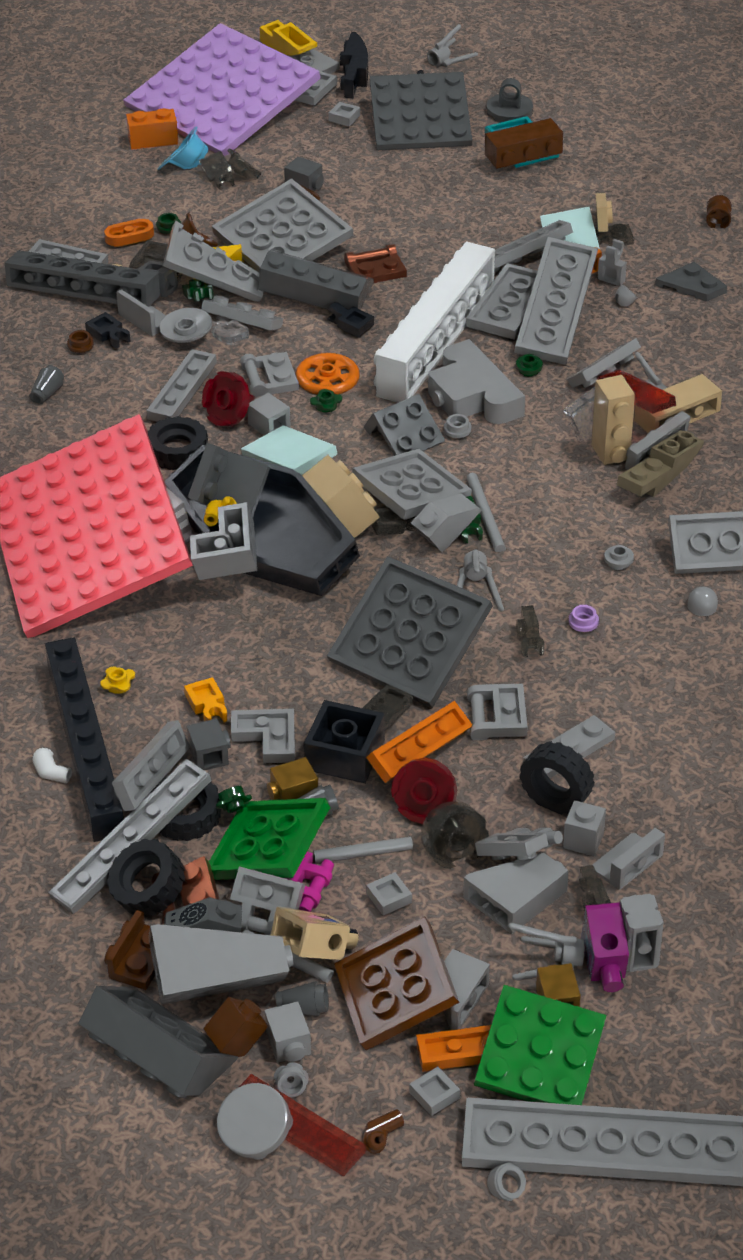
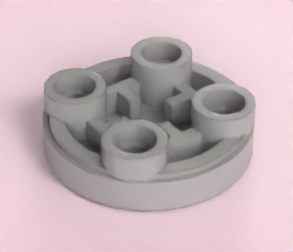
(254, 1120)

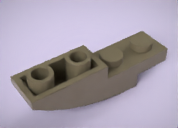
(663, 465)

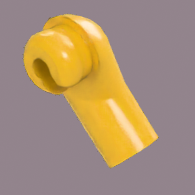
(211, 512)

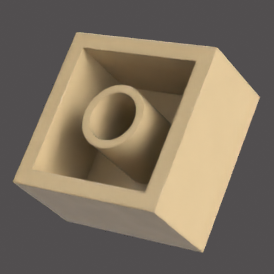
(343, 494)

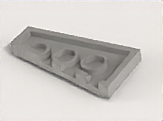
(200, 261)

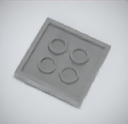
(409, 482)

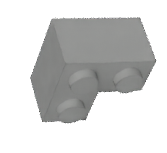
(229, 549)

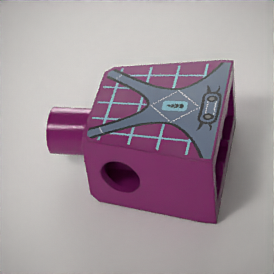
(605, 945)

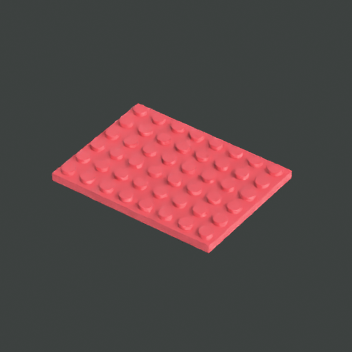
(88, 527)

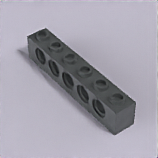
(80, 278)

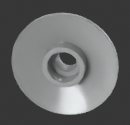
(185, 325)

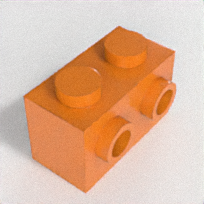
(152, 128)

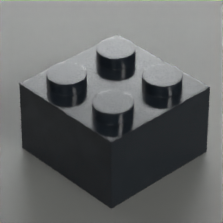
(343, 739)

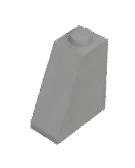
(516, 889)

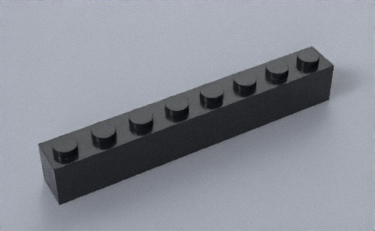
(84, 737)

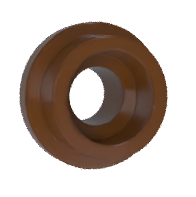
(80, 341)

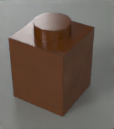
(236, 1026)

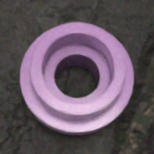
(583, 618)

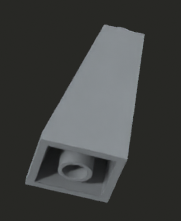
(212, 962)

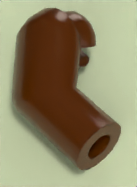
(378, 1129)

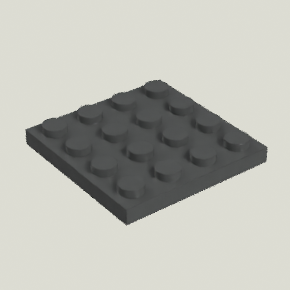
(420, 111)
(410, 631)

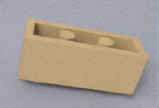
(694, 396)
(612, 419)

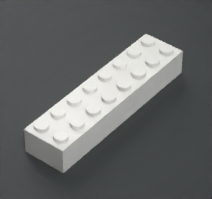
(433, 323)

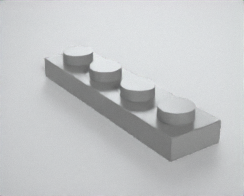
(530, 243)
(182, 385)
(150, 765)

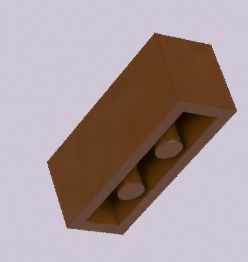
(523, 143)

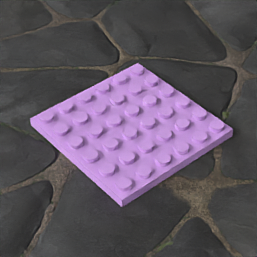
(224, 87)

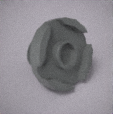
(509, 105)

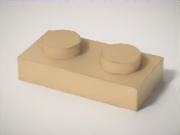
(603, 212)

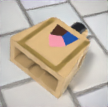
(313, 933)

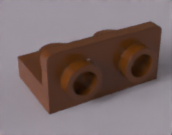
(131, 956)

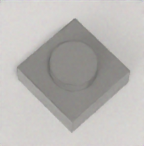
(344, 114)
(389, 893)
(434, 1091)

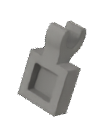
(610, 266)

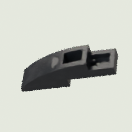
(354, 64)

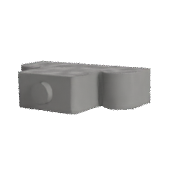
(473, 385)

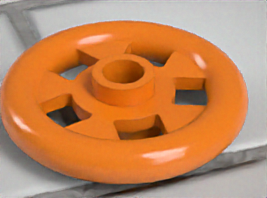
(327, 373)

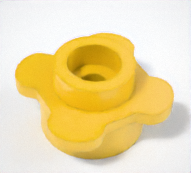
(117, 680)

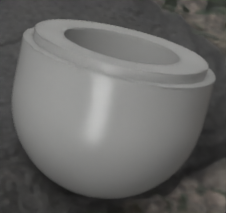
(702, 601)
(494, 1181)

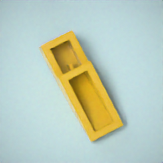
(286, 38)

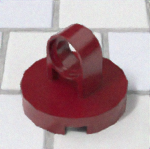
(226, 398)
(421, 787)

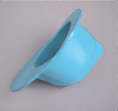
(188, 153)

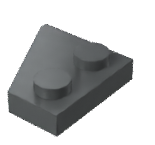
(693, 281)

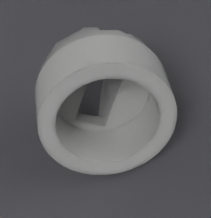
(624, 296)

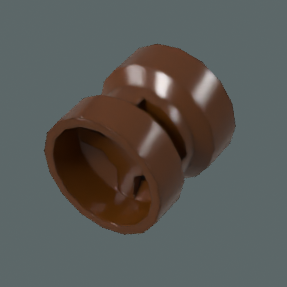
(719, 211)

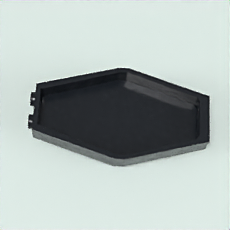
(295, 530)

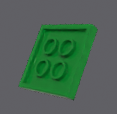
(269, 837)
(539, 1048)

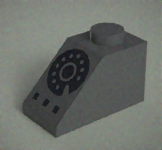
(207, 914)

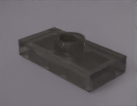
(391, 702)

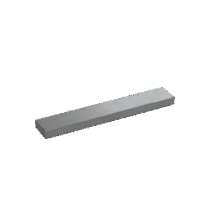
(141, 823)

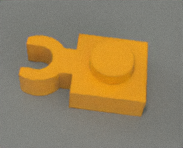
(206, 698)

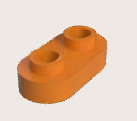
(129, 232)

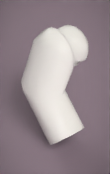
(48, 769)

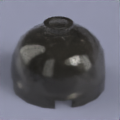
(452, 826)

